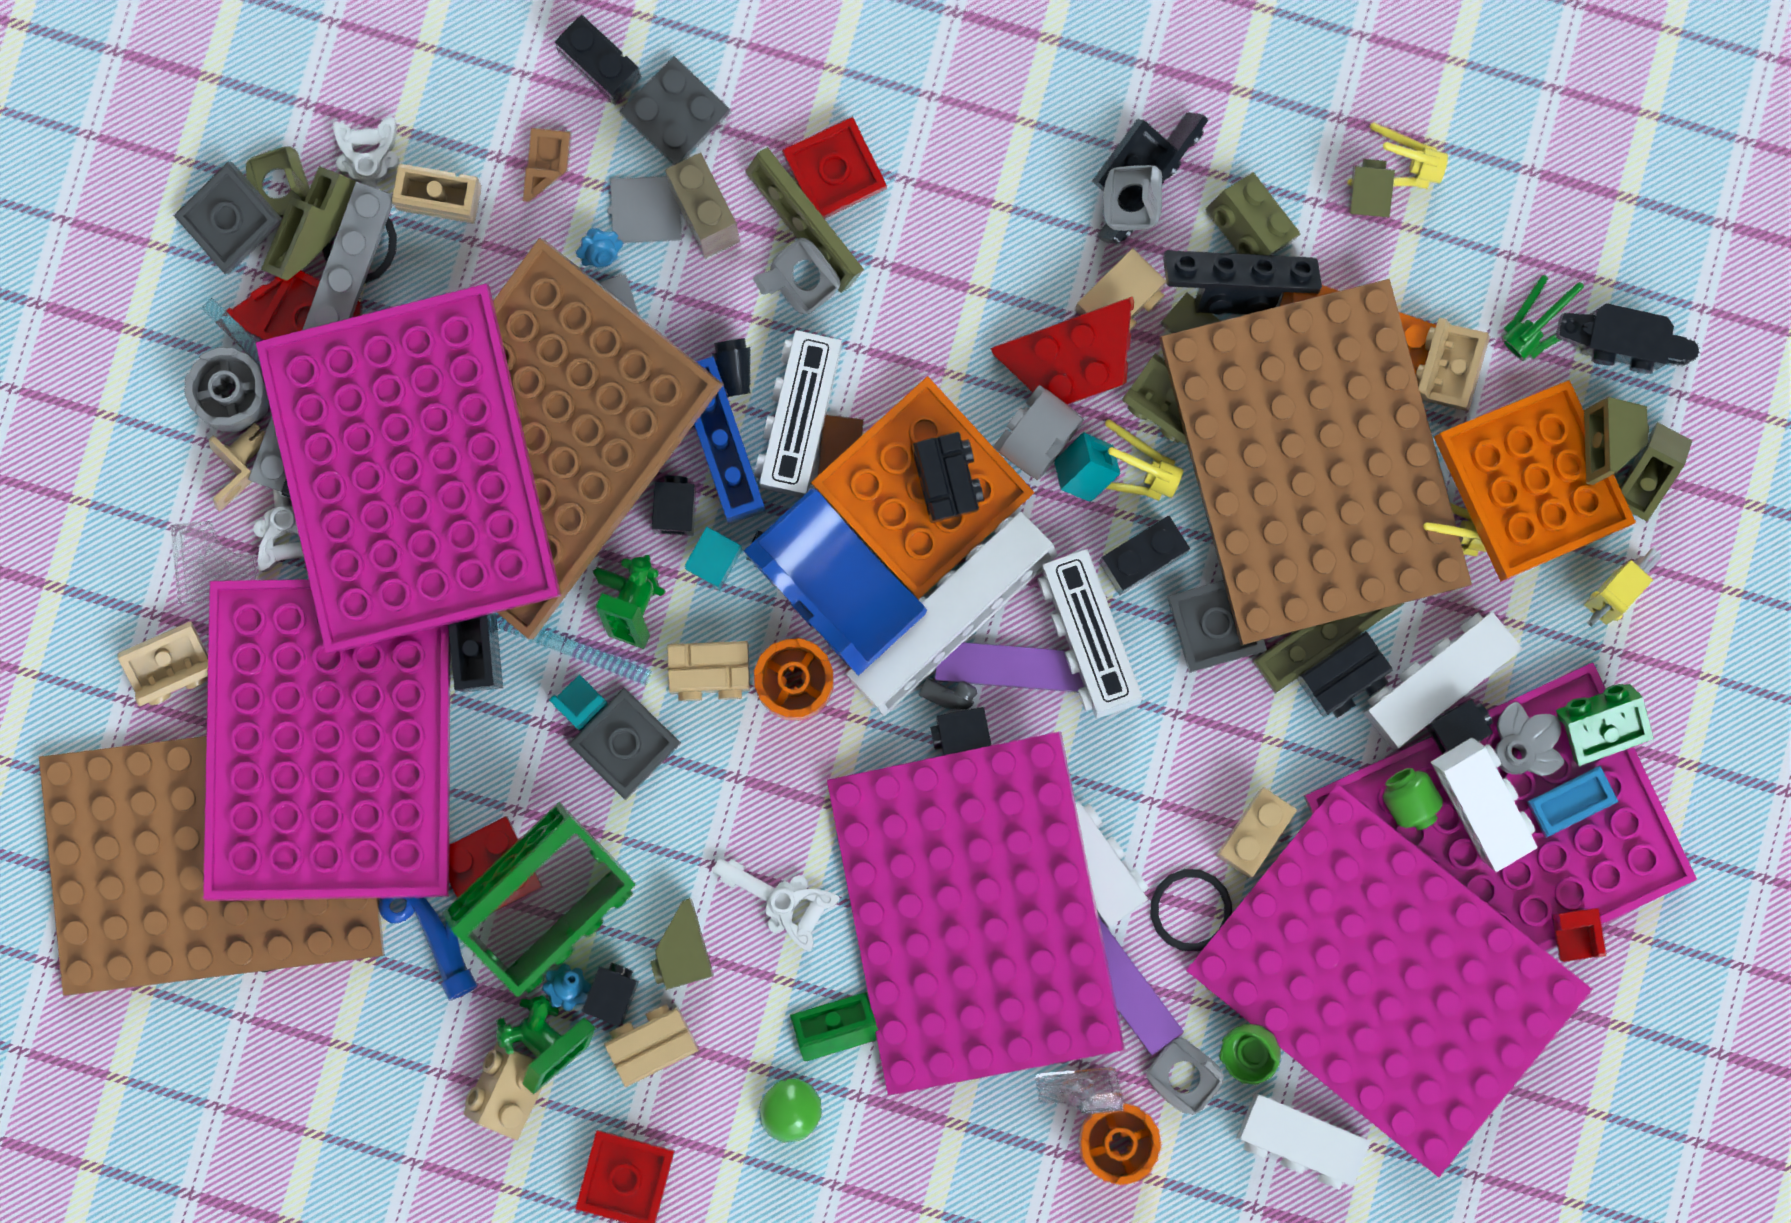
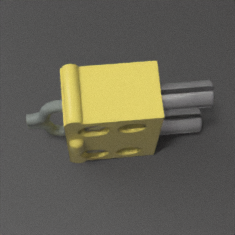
(1621, 589)

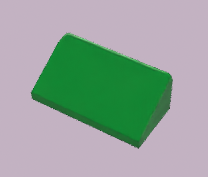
(834, 1026)

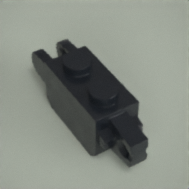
(1627, 337)

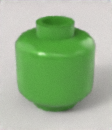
(1412, 799)

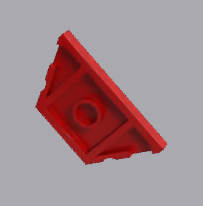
(279, 307)
(1075, 355)

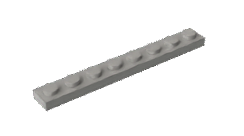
(335, 296)

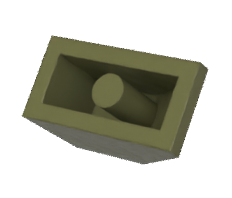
(1613, 436)
(1654, 470)
(682, 951)

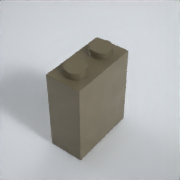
(702, 205)

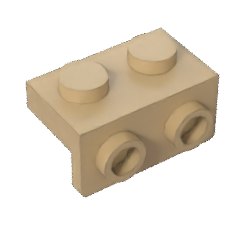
(1452, 365)
(165, 664)
(499, 1096)

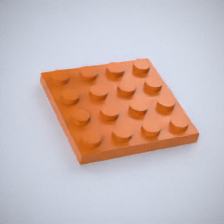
(1527, 481)
(882, 498)

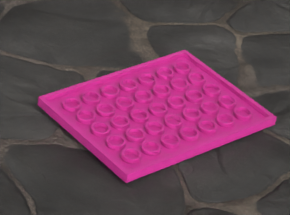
(408, 469)
(322, 762)
(1601, 862)
(975, 914)
(1389, 980)

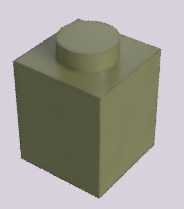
(1371, 189)

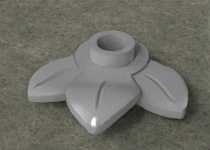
(1533, 739)

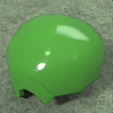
(1250, 1053)
(790, 1110)

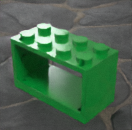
(510, 873)

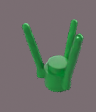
(1525, 337)

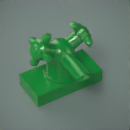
(624, 615)
(549, 1047)

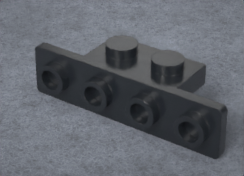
(1147, 147)
(1240, 281)

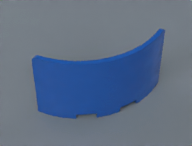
(835, 581)

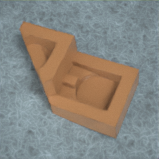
(546, 161)

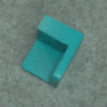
(1086, 467)
(713, 558)
(579, 702)

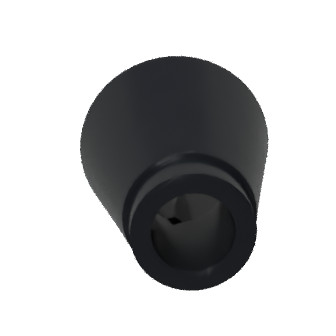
(733, 365)

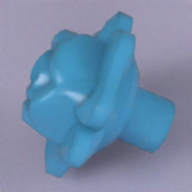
(599, 248)
(566, 987)

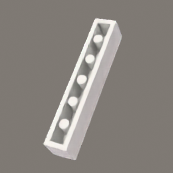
(957, 610)

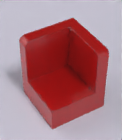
(1579, 935)

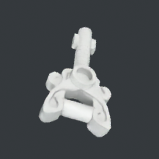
(372, 166)
(276, 524)
(781, 900)

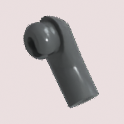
(959, 699)

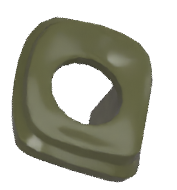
(280, 158)

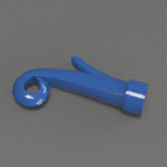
(441, 940)

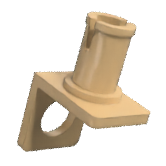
(235, 458)

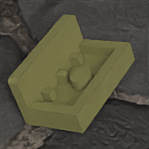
(1252, 218)
(1154, 399)

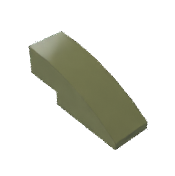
(309, 224)

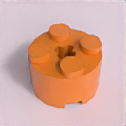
(772, 685)
(1109, 1163)

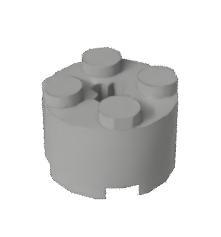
(210, 378)
(1038, 433)

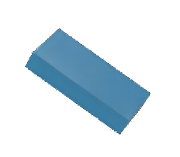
(1572, 801)

